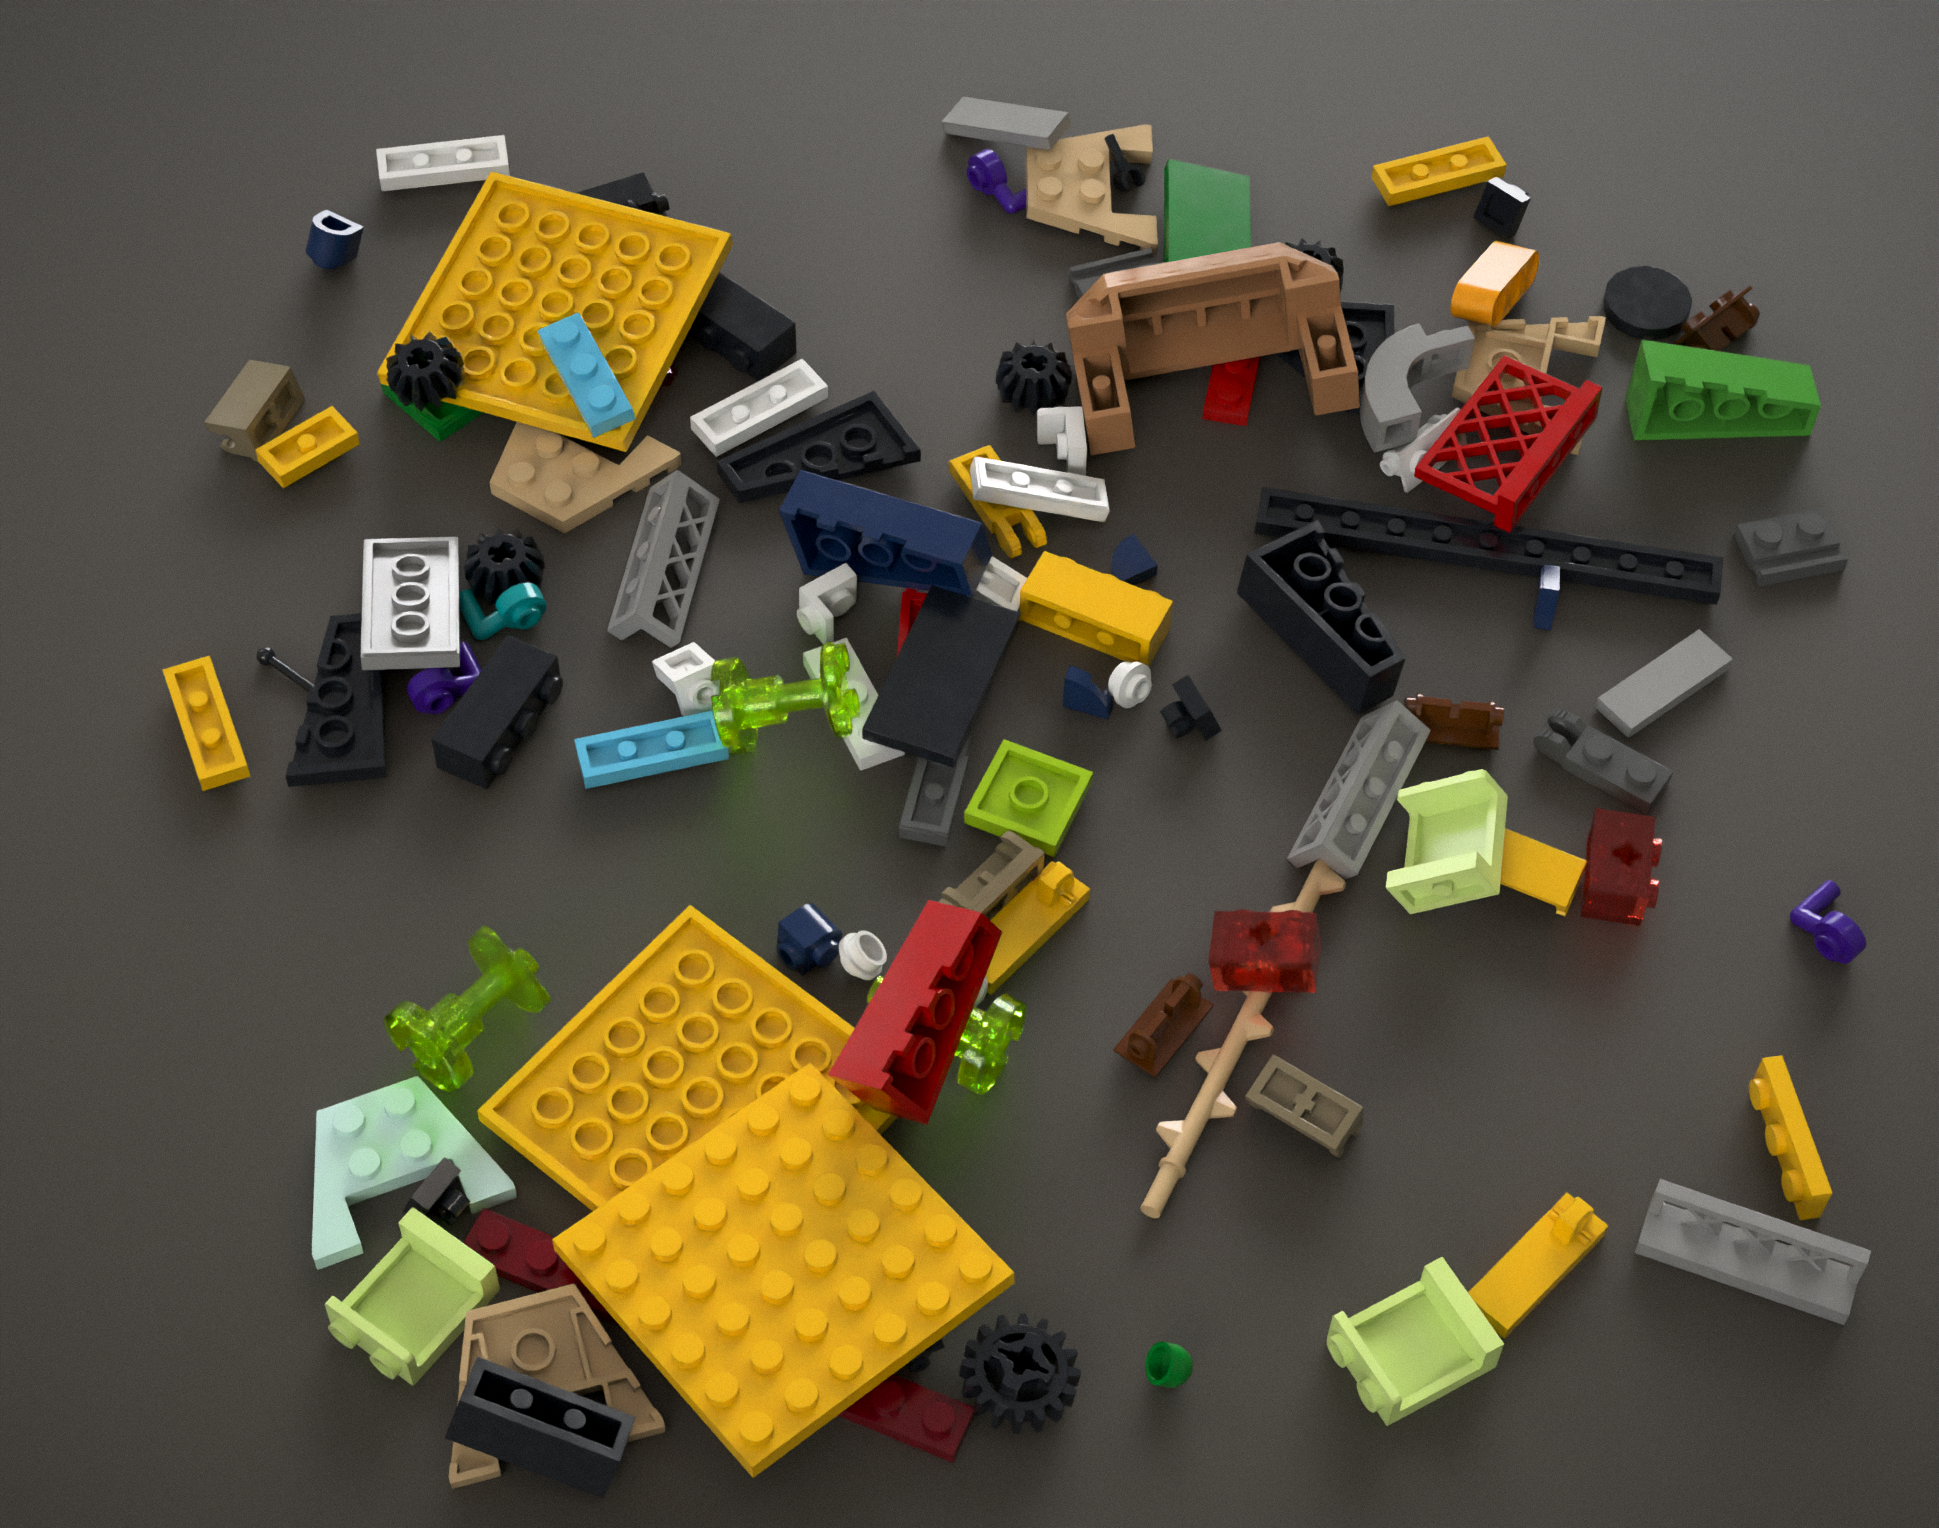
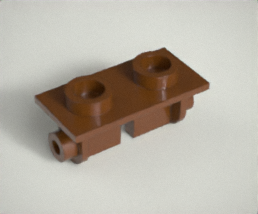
(1729, 313)
(1458, 724)
(1165, 1025)

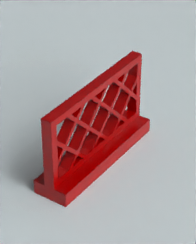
(1537, 464)

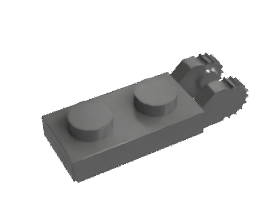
(1602, 761)
(934, 799)

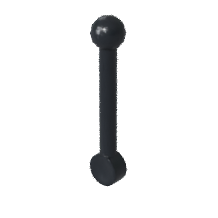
(266, 656)

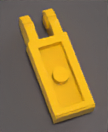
(996, 516)

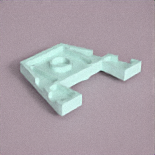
(386, 1144)

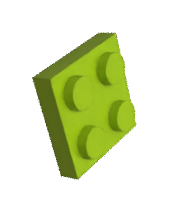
(1028, 796)

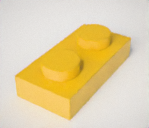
(307, 446)

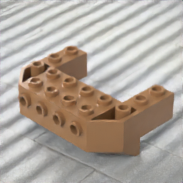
(1204, 316)

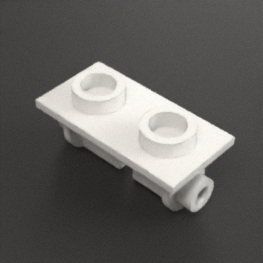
(1404, 458)

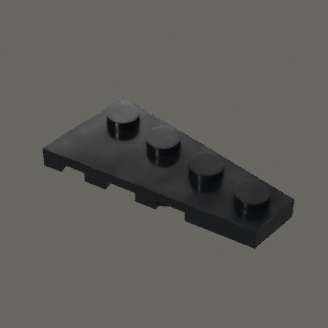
(835, 444)
(344, 714)

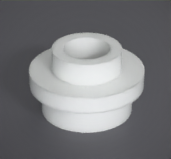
(1130, 683)
(862, 954)

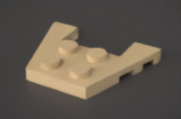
(1073, 188)
(1529, 346)
(568, 482)
(559, 1343)

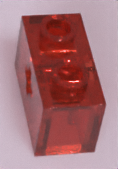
(1619, 867)
(1265, 951)

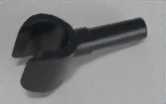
(1123, 167)

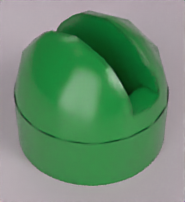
(1168, 1365)

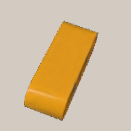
(1494, 283)

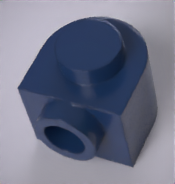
(333, 240)
(807, 939)

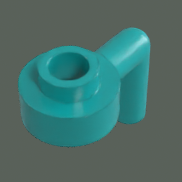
(515, 608)

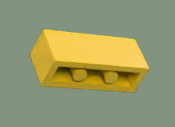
(1095, 609)

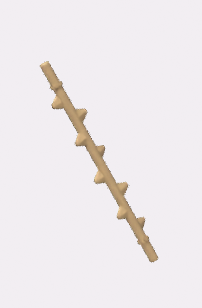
(1220, 1062)

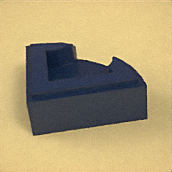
(1132, 562)
(1547, 598)
(1084, 695)

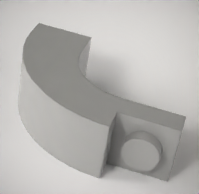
(1404, 359)

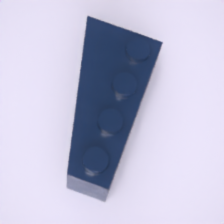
(882, 537)

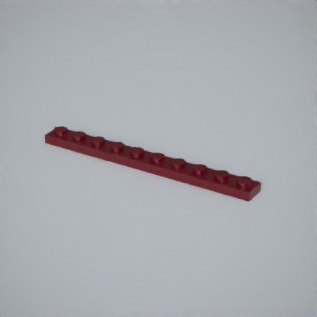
(891, 1408)

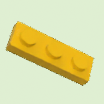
(1438, 171)
(206, 723)
(1790, 1138)

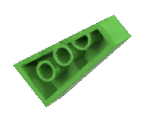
(1717, 395)

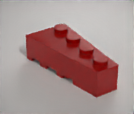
(919, 1013)

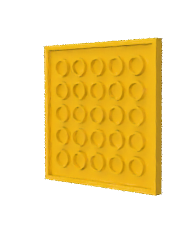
(547, 254)
(664, 1060)
(782, 1267)

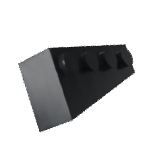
(1322, 616)

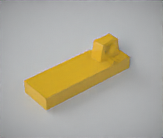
(1033, 918)
(1537, 1263)

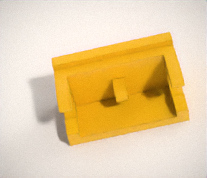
(1540, 870)

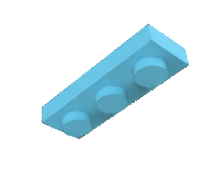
(586, 375)
(649, 749)

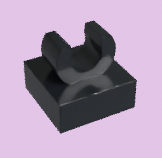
(1502, 207)
(1189, 711)
(438, 1194)

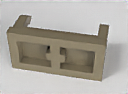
(256, 407)
(998, 878)
(1306, 1105)

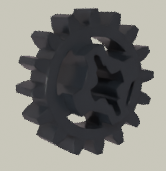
(1019, 1398)

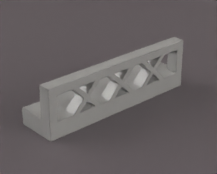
(657, 549)
(1361, 790)
(1749, 1255)

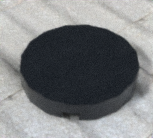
(1647, 302)

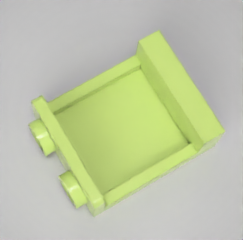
(1451, 842)
(414, 1300)
(1415, 1344)

